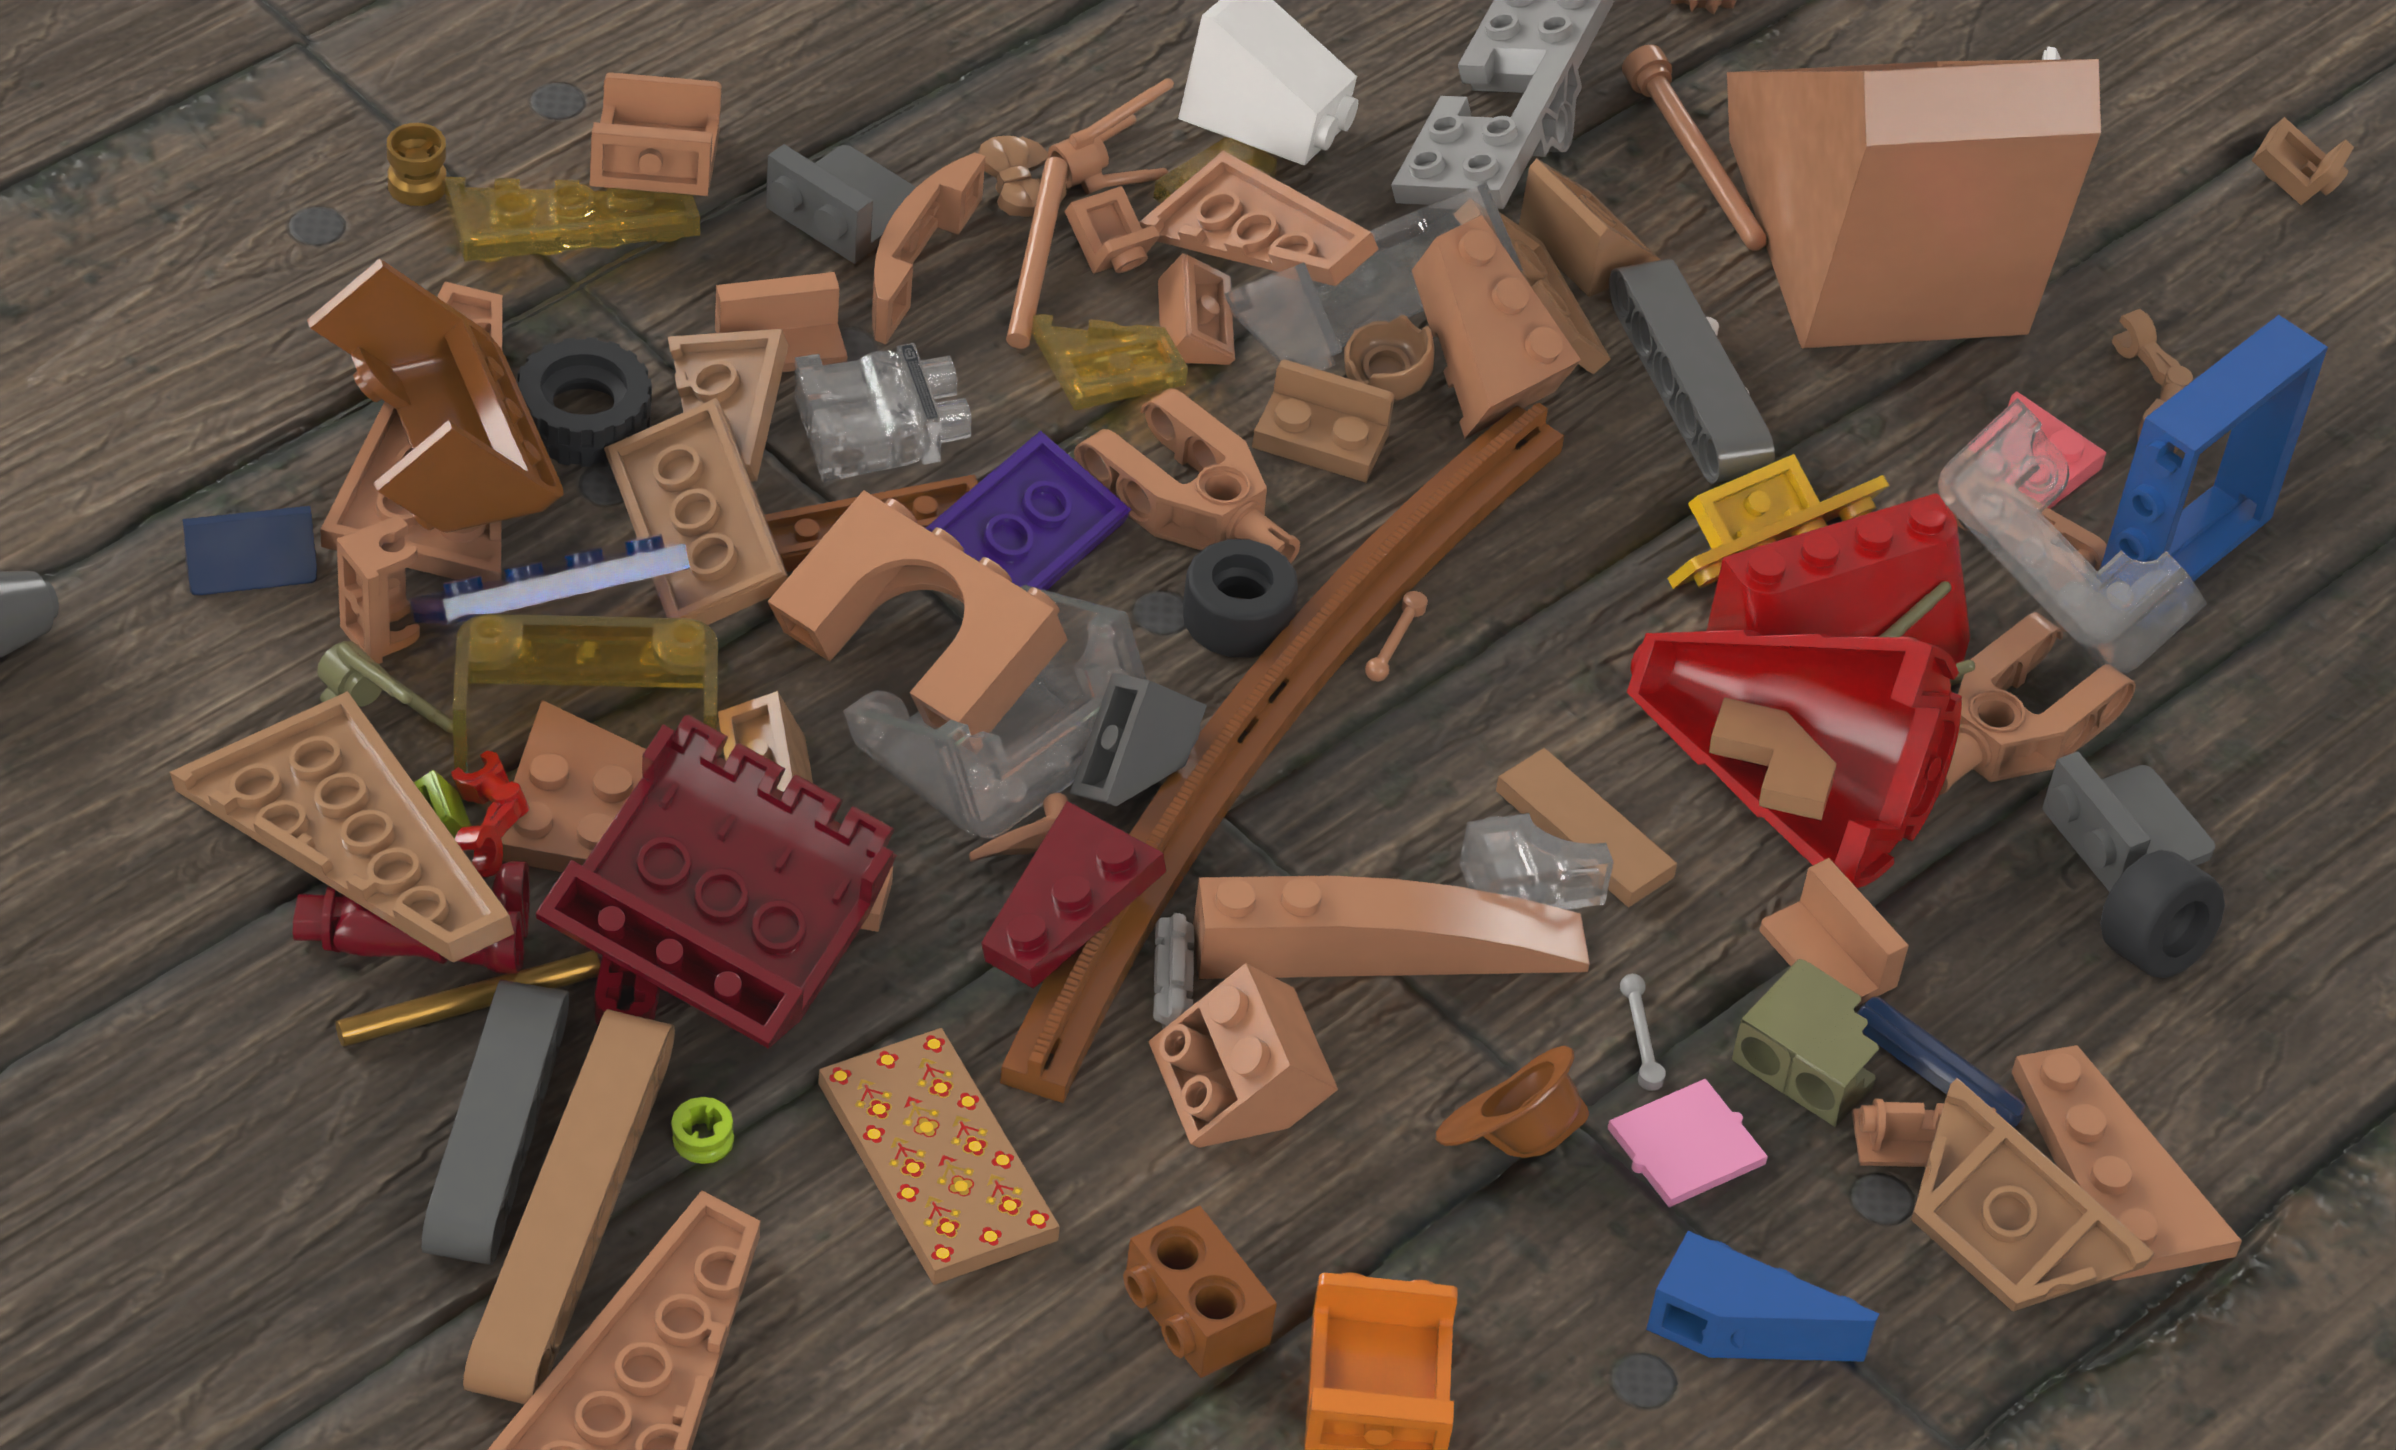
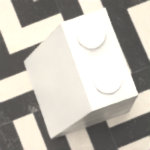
(1266, 81)

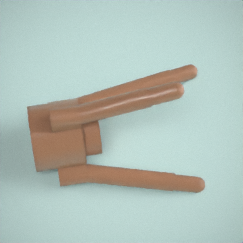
(1088, 155)

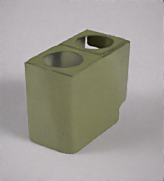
(1809, 1042)

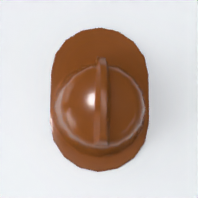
(1525, 1112)

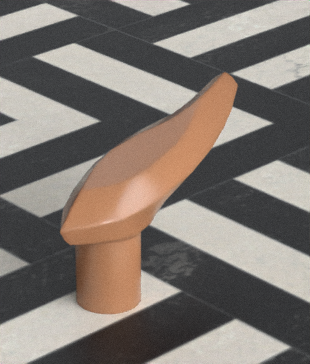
(1026, 838)

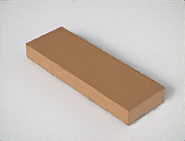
(1576, 813)

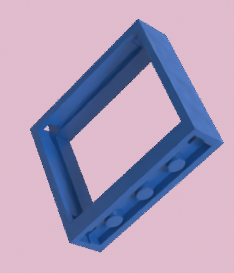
(2259, 396)

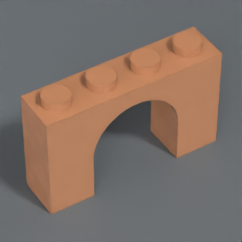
(884, 552)

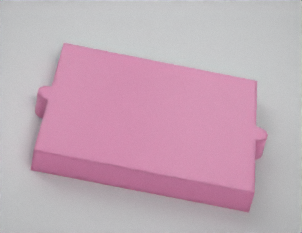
(1687, 1142)

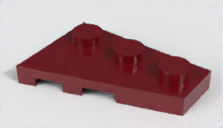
(1068, 894)

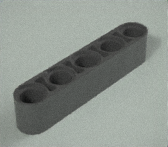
(1690, 370)
(495, 1123)

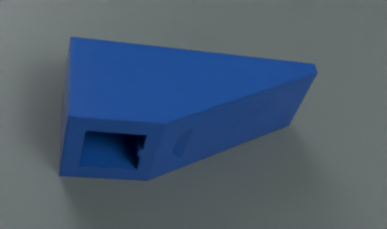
(1749, 1310)

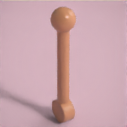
(1413, 605)

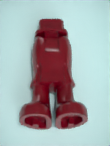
(357, 931)

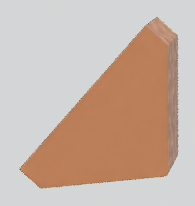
(1914, 190)

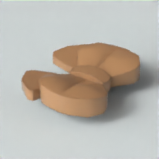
(1010, 162)

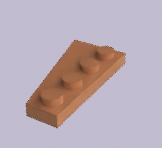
(2120, 1161)

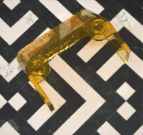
(581, 654)

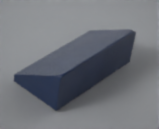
(250, 550)

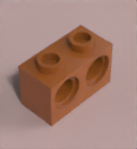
(1206, 1285)

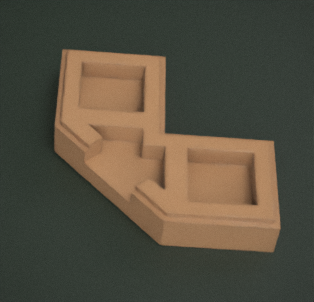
(1798, 768)

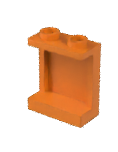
(1380, 1364)

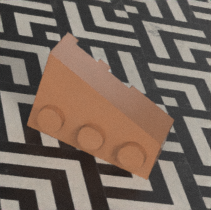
(1490, 326)

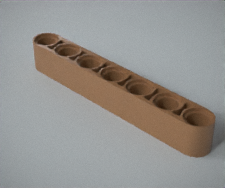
(569, 1208)

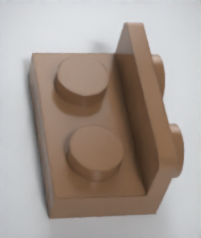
(1325, 421)

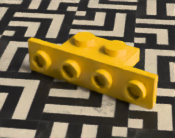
(1765, 509)

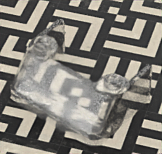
(1314, 320)

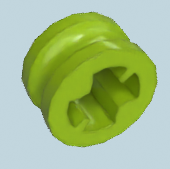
(701, 1111)

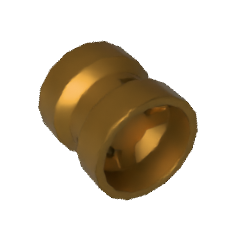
(416, 164)

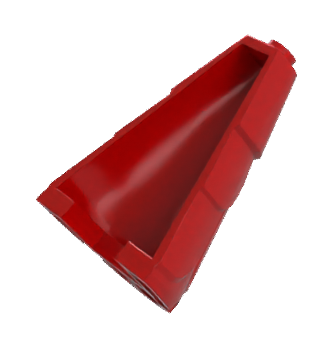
(1866, 701)

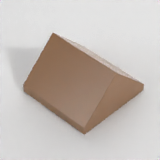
(1578, 229)

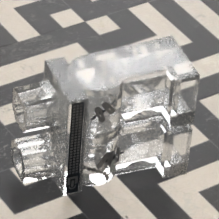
(878, 410)

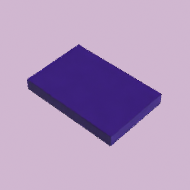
(1034, 514)

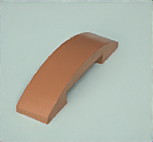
(941, 202)

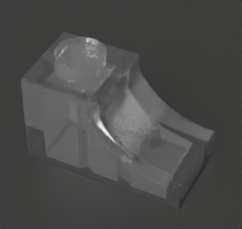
(1525, 862)

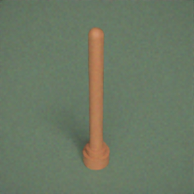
(1650, 74)

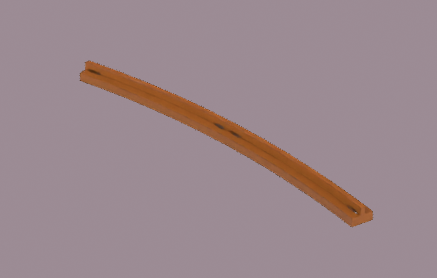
(1219, 767)

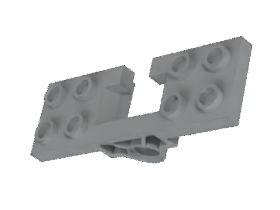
(1519, 49)

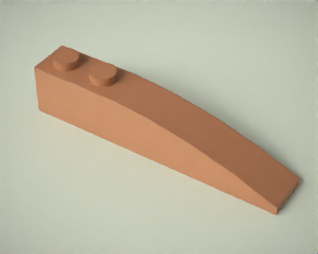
(1377, 929)

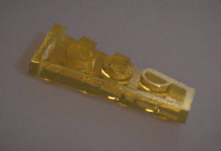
(568, 217)

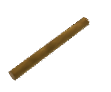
(462, 999)

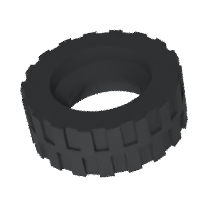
(585, 366)

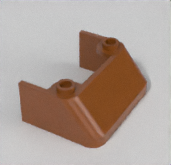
(456, 396)

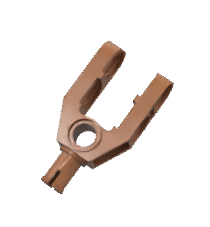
(1215, 506)
(2005, 738)

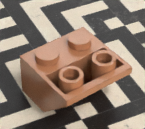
(1242, 1060)

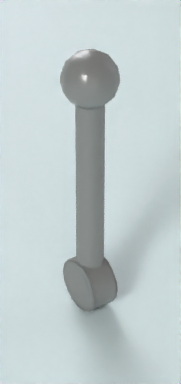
(1651, 1074)

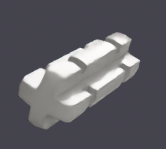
(1173, 968)

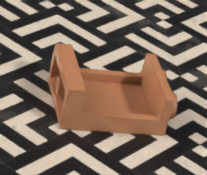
(656, 134)

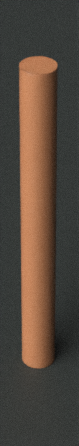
(1037, 252)

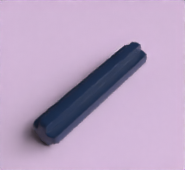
(1934, 1059)

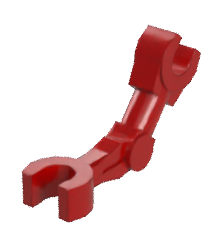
(506, 808)

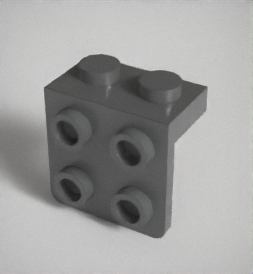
(836, 200)
(2120, 817)

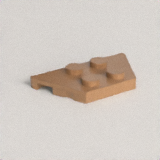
(2014, 1211)

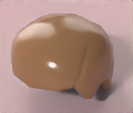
(1391, 356)

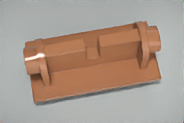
(1895, 1133)

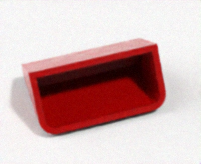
(1852, 579)

